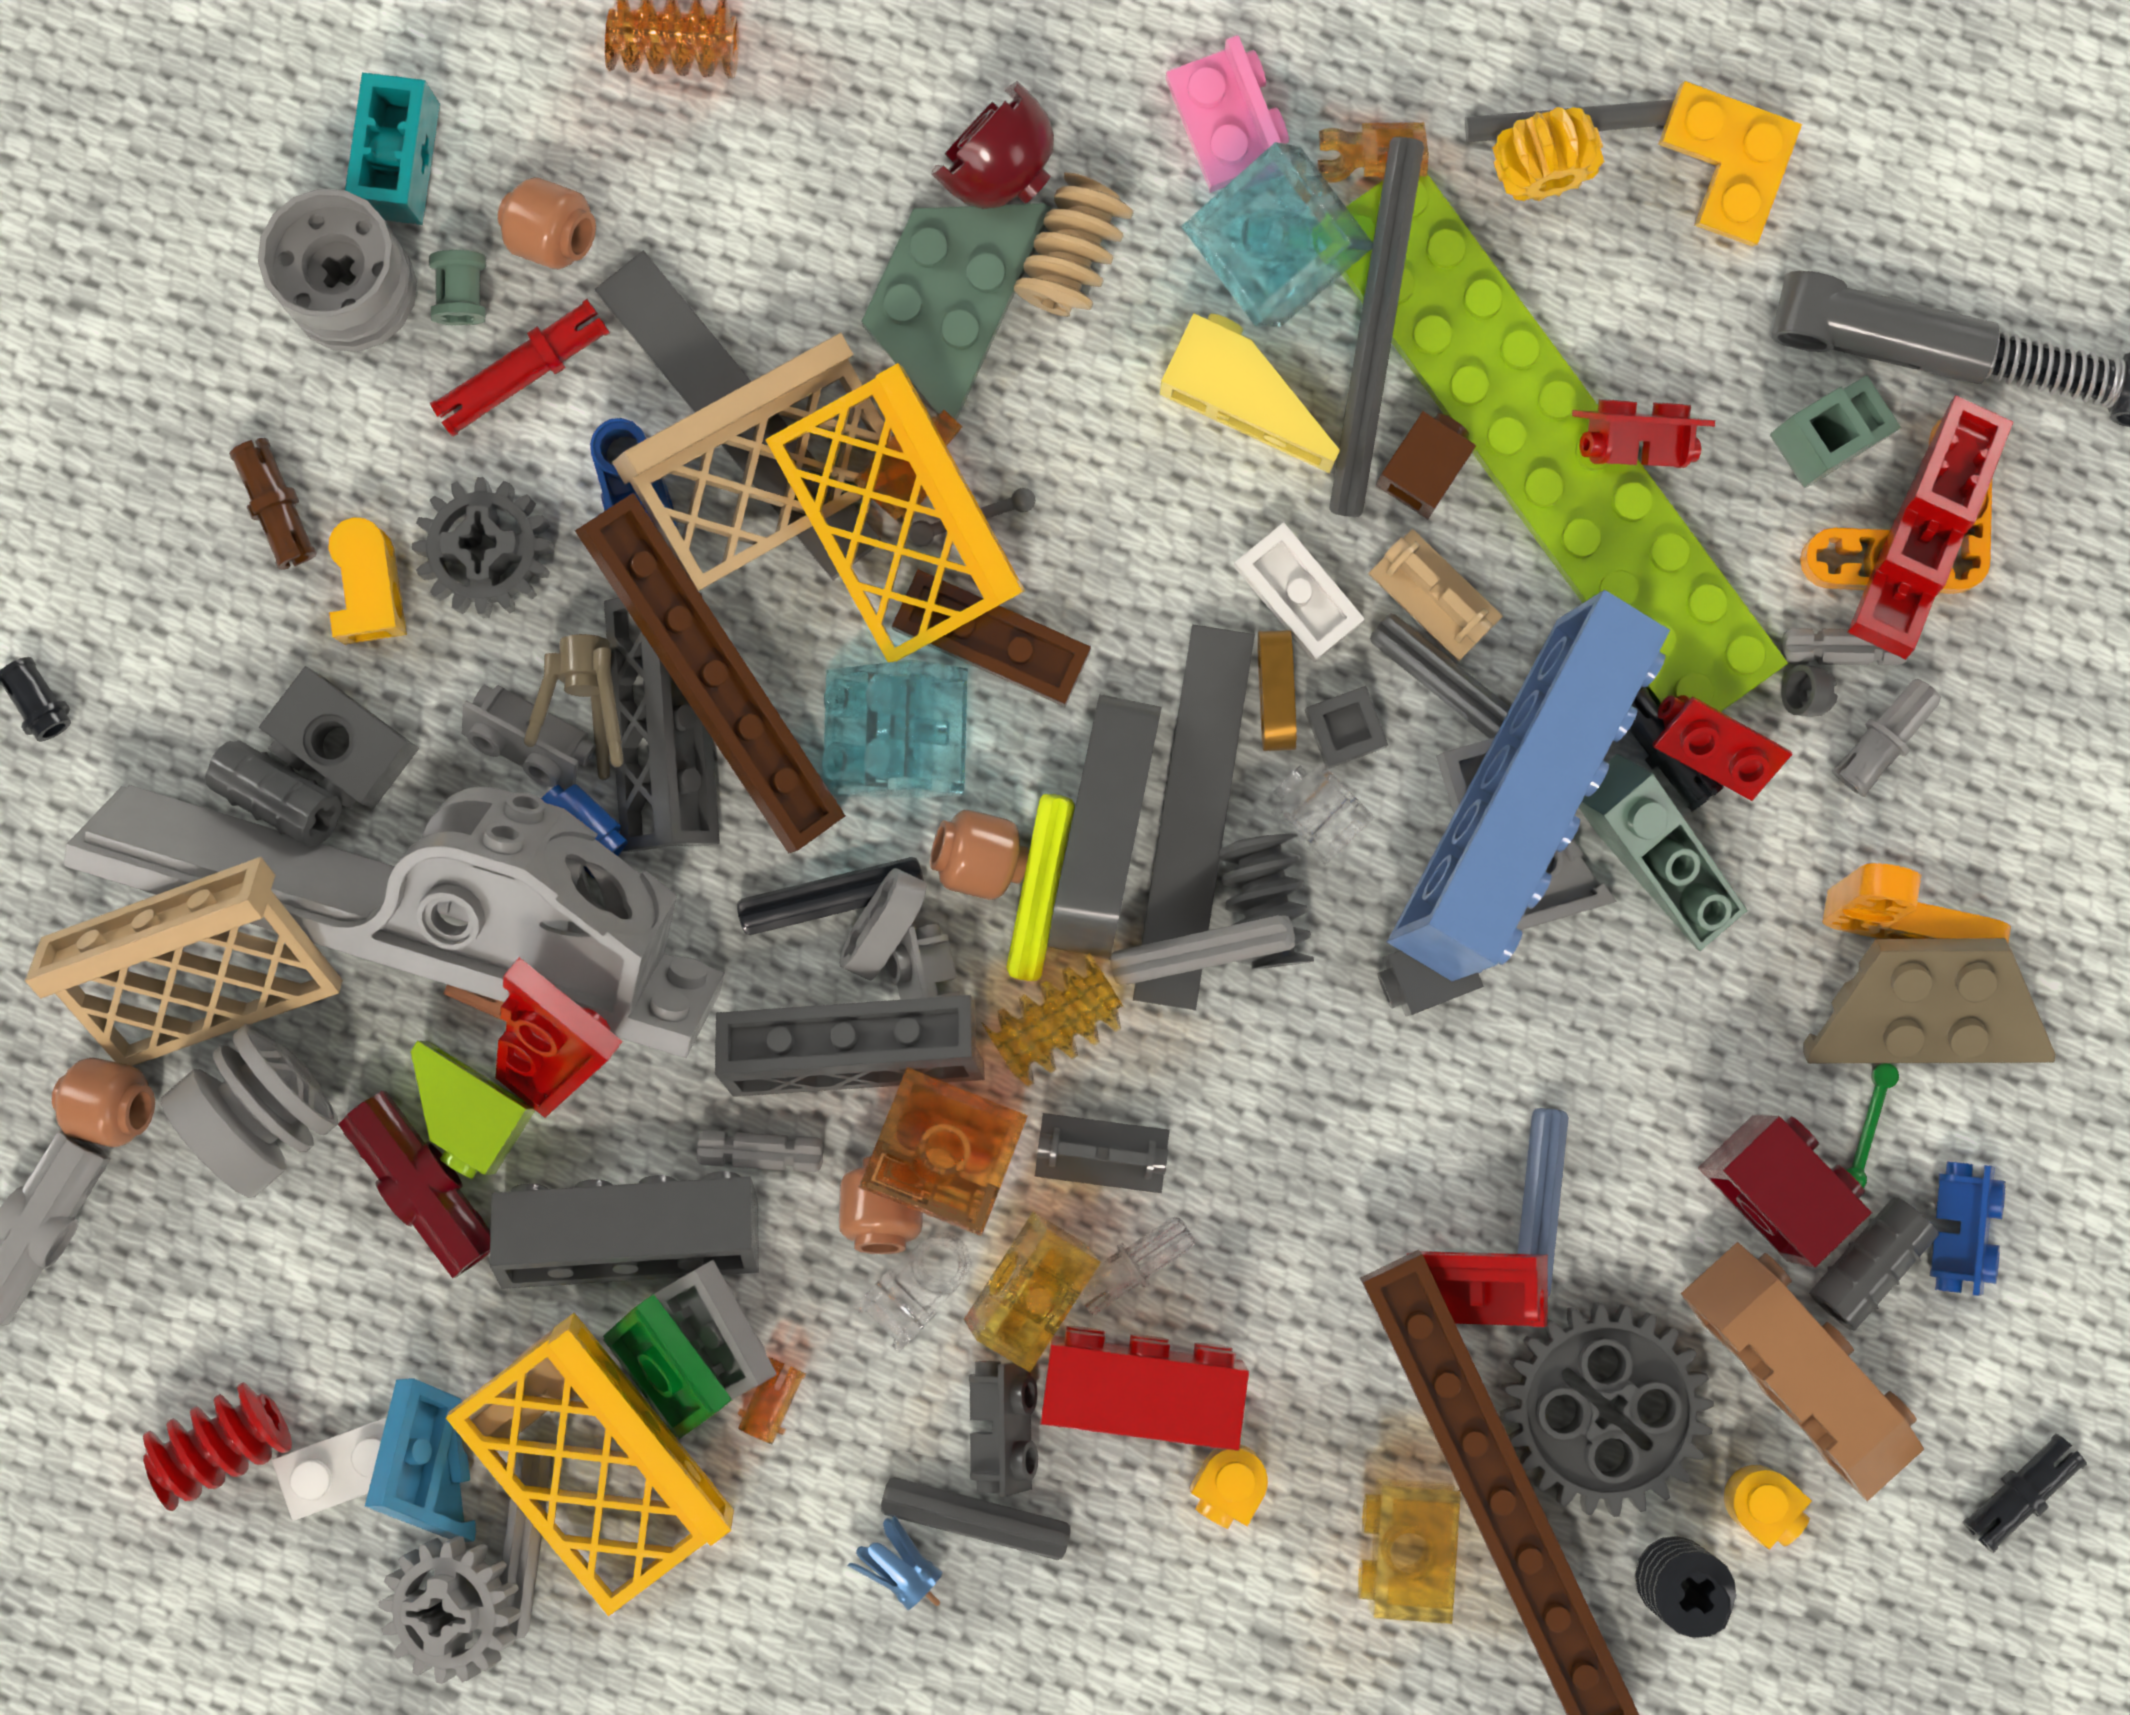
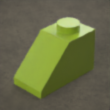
(466, 1112)

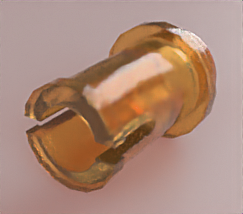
(769, 1406)

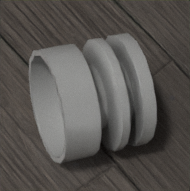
(318, 242)
(237, 1121)

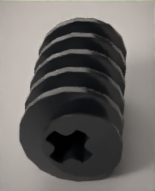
(1711, 1589)

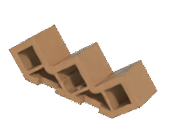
(1805, 1369)

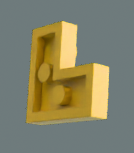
(1748, 153)

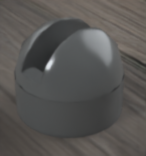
(1808, 678)

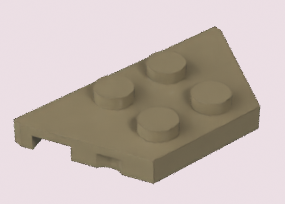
(1933, 1006)

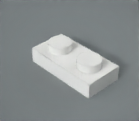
(1299, 592)
(329, 1470)

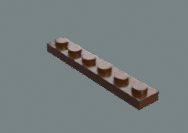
(710, 673)

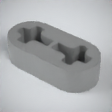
(883, 924)

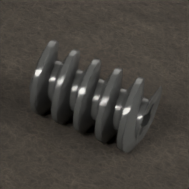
(1265, 890)

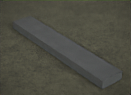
(705, 373)
(1196, 801)

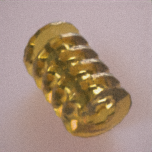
(1056, 1021)

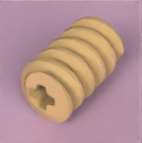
(1072, 246)

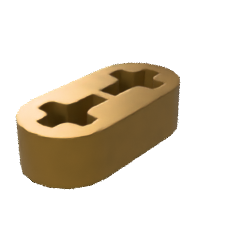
(1276, 690)

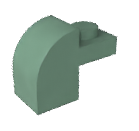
(1834, 430)

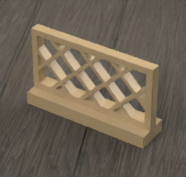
(721, 424)
(157, 933)

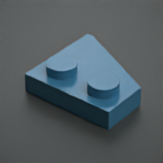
(421, 1463)

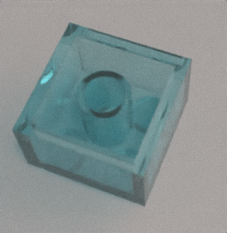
(1277, 235)

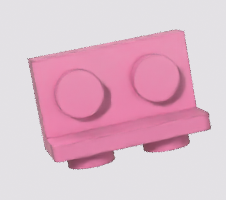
(1226, 111)

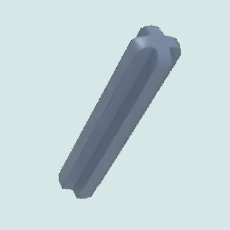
(1543, 1185)

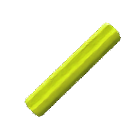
(1040, 887)

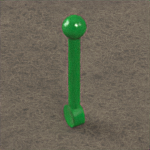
(1883, 1077)

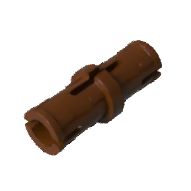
(272, 503)

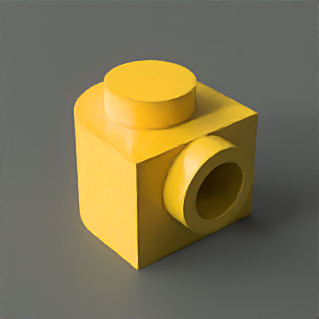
(1230, 1486)
(1766, 1505)

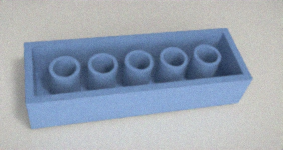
(1530, 788)

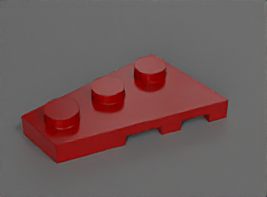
(548, 1040)

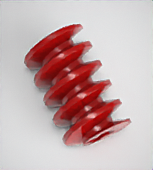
(214, 1446)

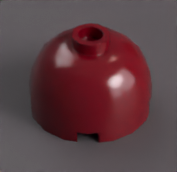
(1000, 153)

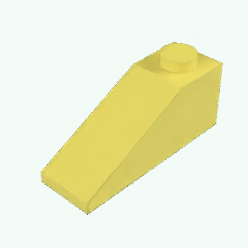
(1236, 385)

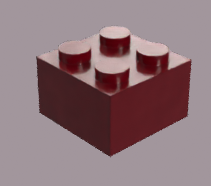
(1787, 1188)

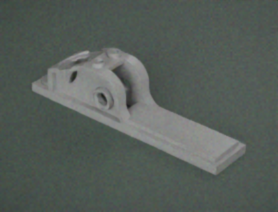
(482, 859)

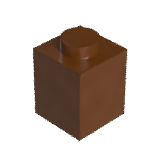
(1427, 463)

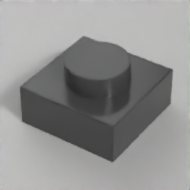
(1346, 727)

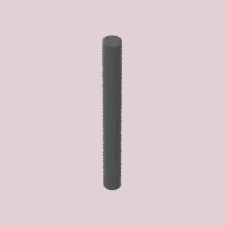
(1603, 117)

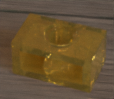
(1031, 1291)
(1428, 1586)

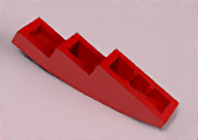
(1930, 527)

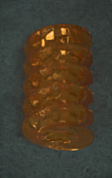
(672, 35)

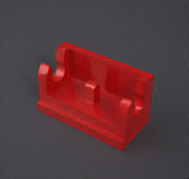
(1492, 1287)

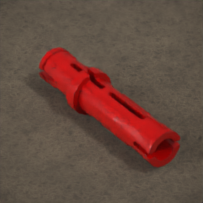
(520, 367)

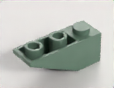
(1662, 851)

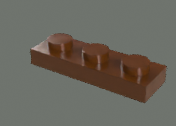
(999, 642)

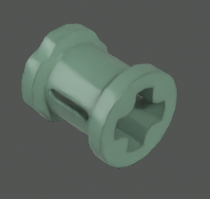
(457, 287)

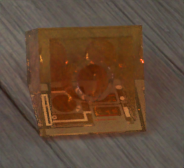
(943, 1151)

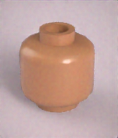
(546, 223)
(978, 854)
(103, 1102)
(872, 1220)

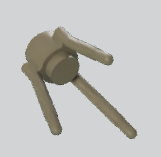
(586, 672)

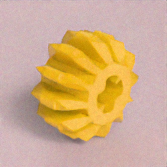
(1548, 154)

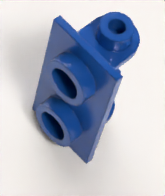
(1973, 1203)

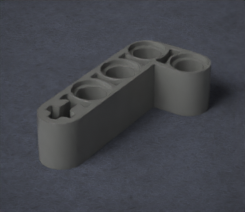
(1104, 827)

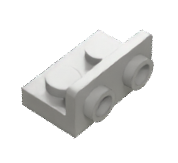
(717, 1329)

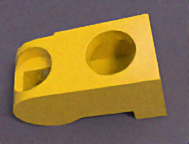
(369, 583)

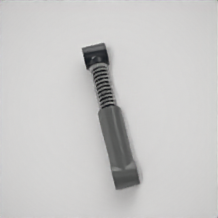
(1825, 315)

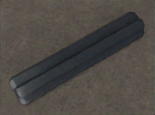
(817, 897)

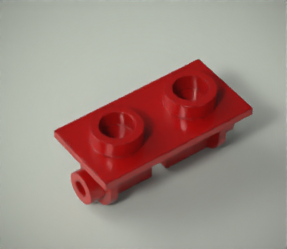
(1617, 429)
(1718, 745)

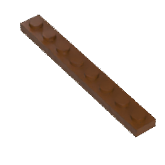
(1496, 1488)

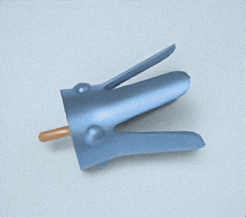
(906, 1578)

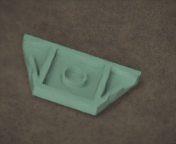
(950, 293)

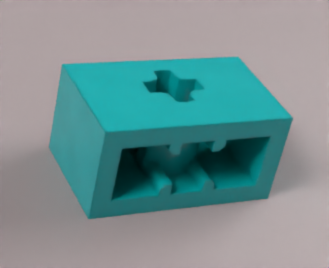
(393, 146)

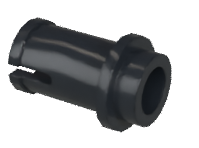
(34, 700)

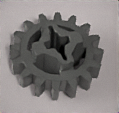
(483, 574)

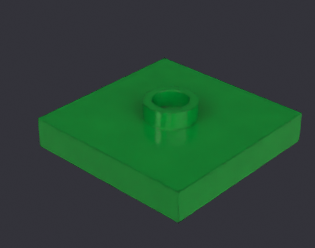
(666, 1367)

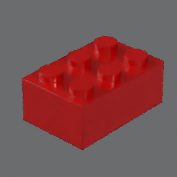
(1145, 1389)

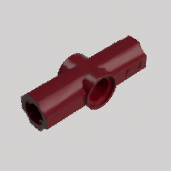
(417, 1183)

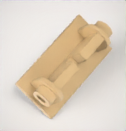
(1435, 594)

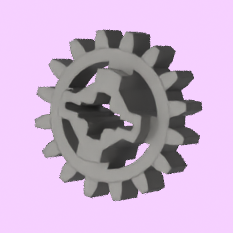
(467, 1591)

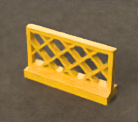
(944, 487)
(637, 1431)

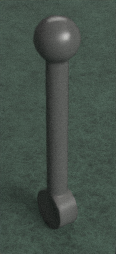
(1022, 500)

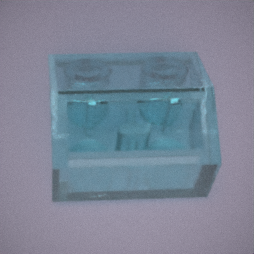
(895, 730)

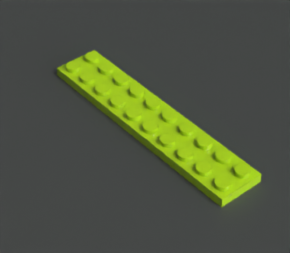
(1516, 398)

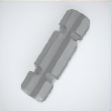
(1833, 648)
(760, 1151)

